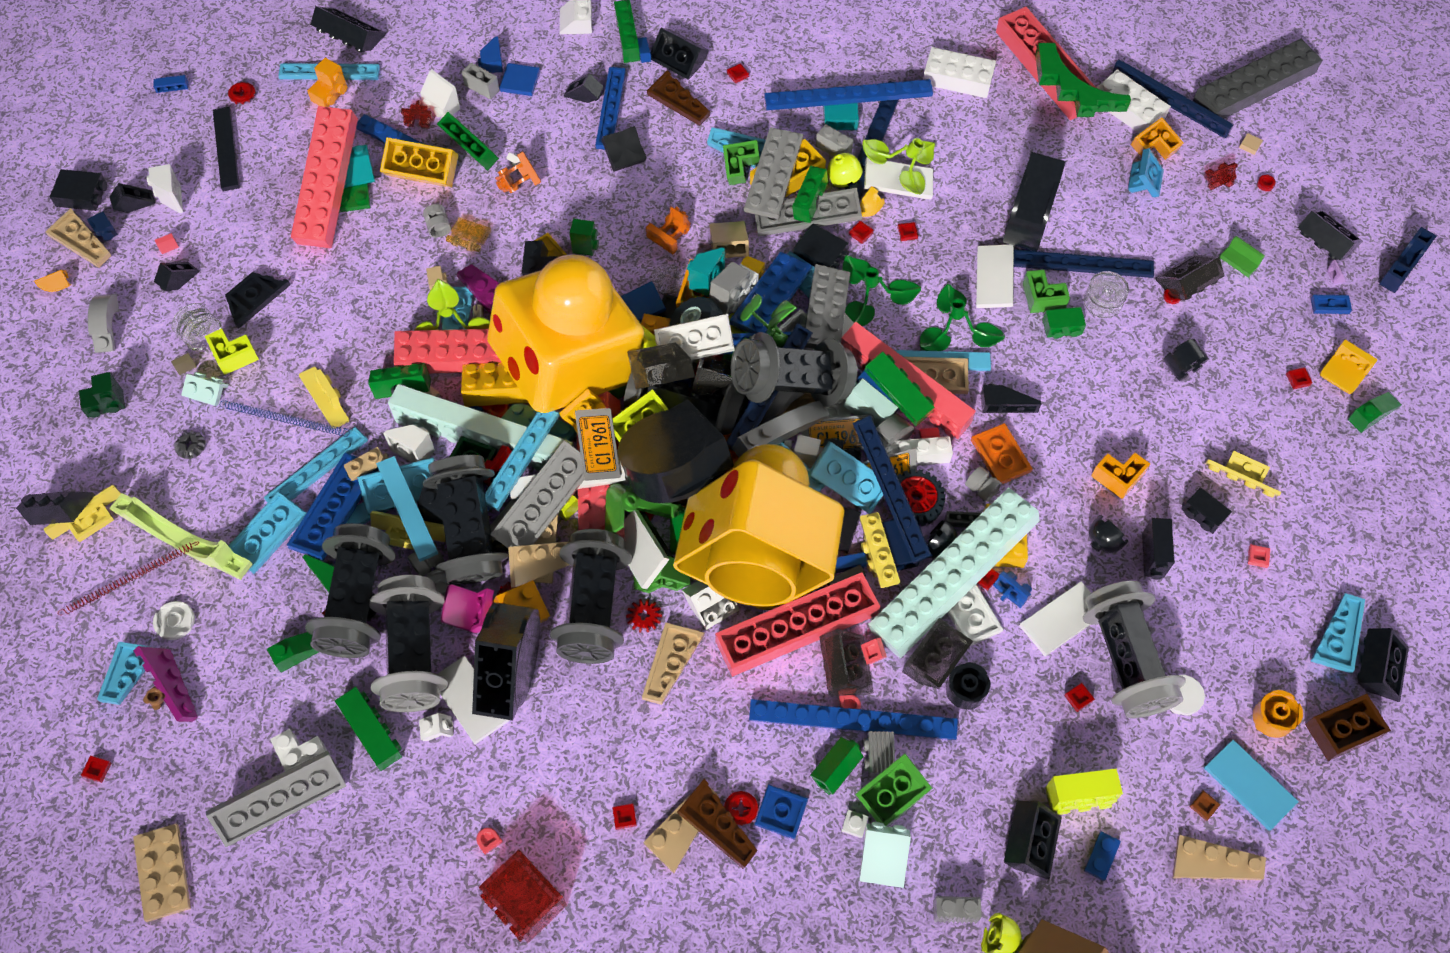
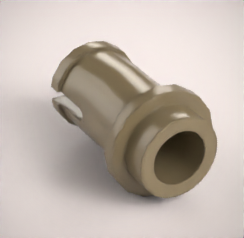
(479, 312)

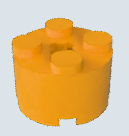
(1277, 714)

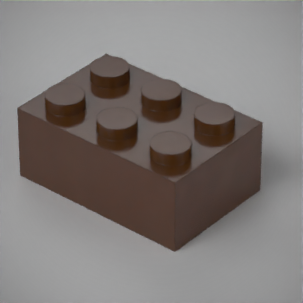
(1347, 727)

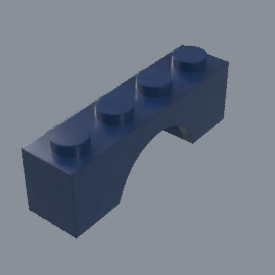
(1407, 260)

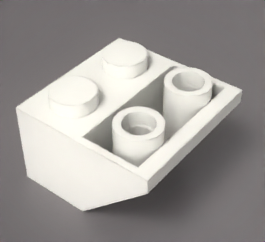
(708, 605)

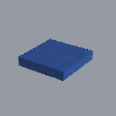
(519, 79)
(644, 300)
(781, 812)

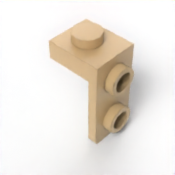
(364, 463)

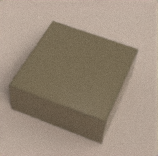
(183, 363)

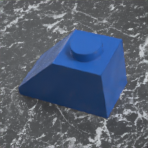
(491, 57)

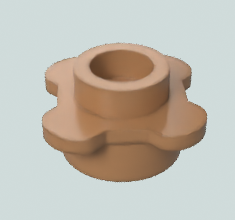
(151, 694)

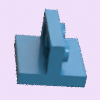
(1146, 174)

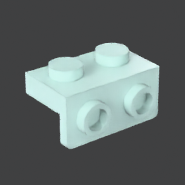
(203, 389)

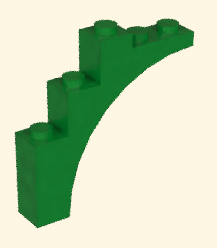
(1070, 88)

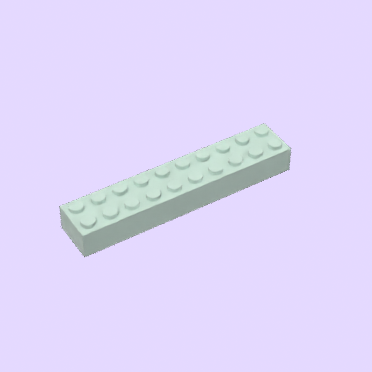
(455, 420)
(954, 572)

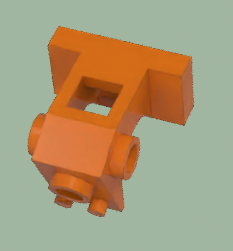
(527, 171)
(676, 220)

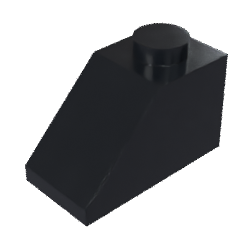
(584, 89)
(130, 198)
(174, 275)

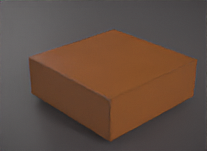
(1205, 805)

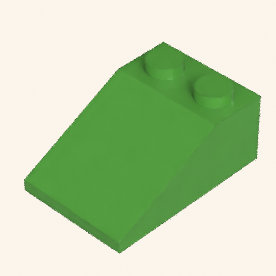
(894, 791)

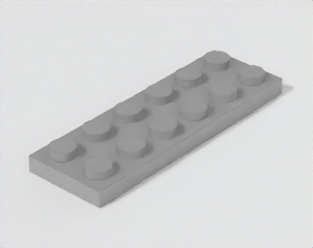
(773, 173)
(830, 209)
(826, 304)
(542, 499)
(275, 798)

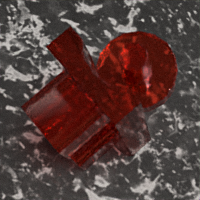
(417, 112)
(1223, 176)

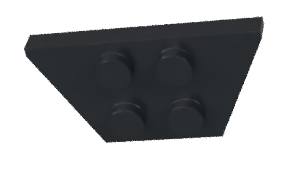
(253, 295)

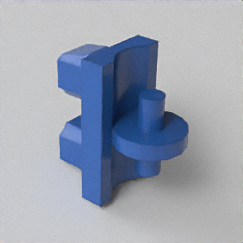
(1011, 589)

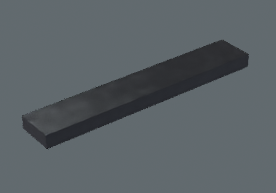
(226, 149)

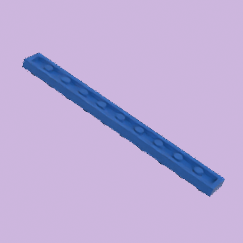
(848, 94)
(853, 719)

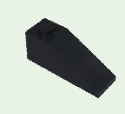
(1006, 400)

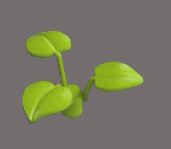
(918, 150)
(444, 298)

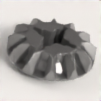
(194, 449)

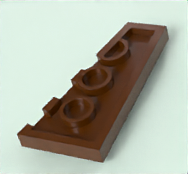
(674, 96)
(713, 821)

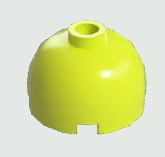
(844, 169)
(1003, 935)

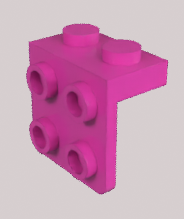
(466, 608)

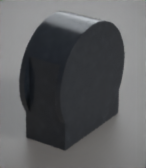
(1034, 201)
(673, 454)
(505, 660)

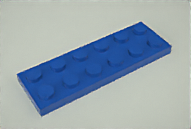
(775, 286)
(329, 510)

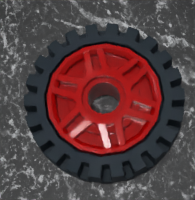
(928, 490)

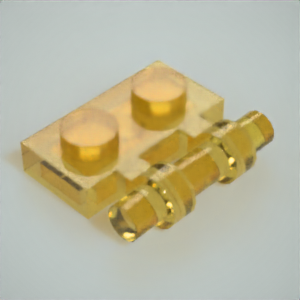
(469, 230)

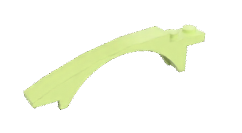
(210, 553)

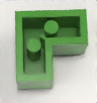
(737, 157)
(1042, 295)
(667, 578)

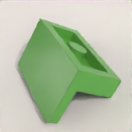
(1242, 257)

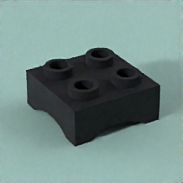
(624, 149)

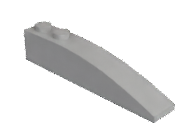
(782, 427)

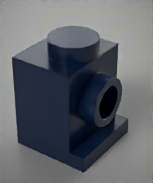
(102, 226)

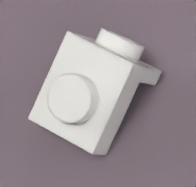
(436, 726)

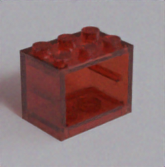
(522, 897)

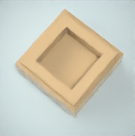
(1251, 143)

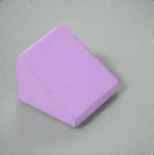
(1335, 273)

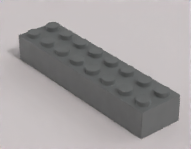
(1259, 79)

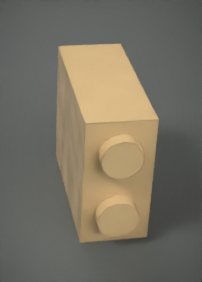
(731, 237)

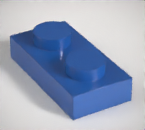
(1331, 304)
(1102, 856)

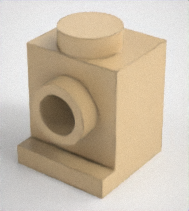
(435, 273)

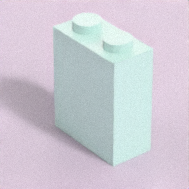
(868, 401)
(885, 854)

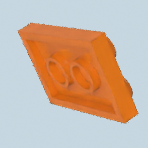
(1001, 454)

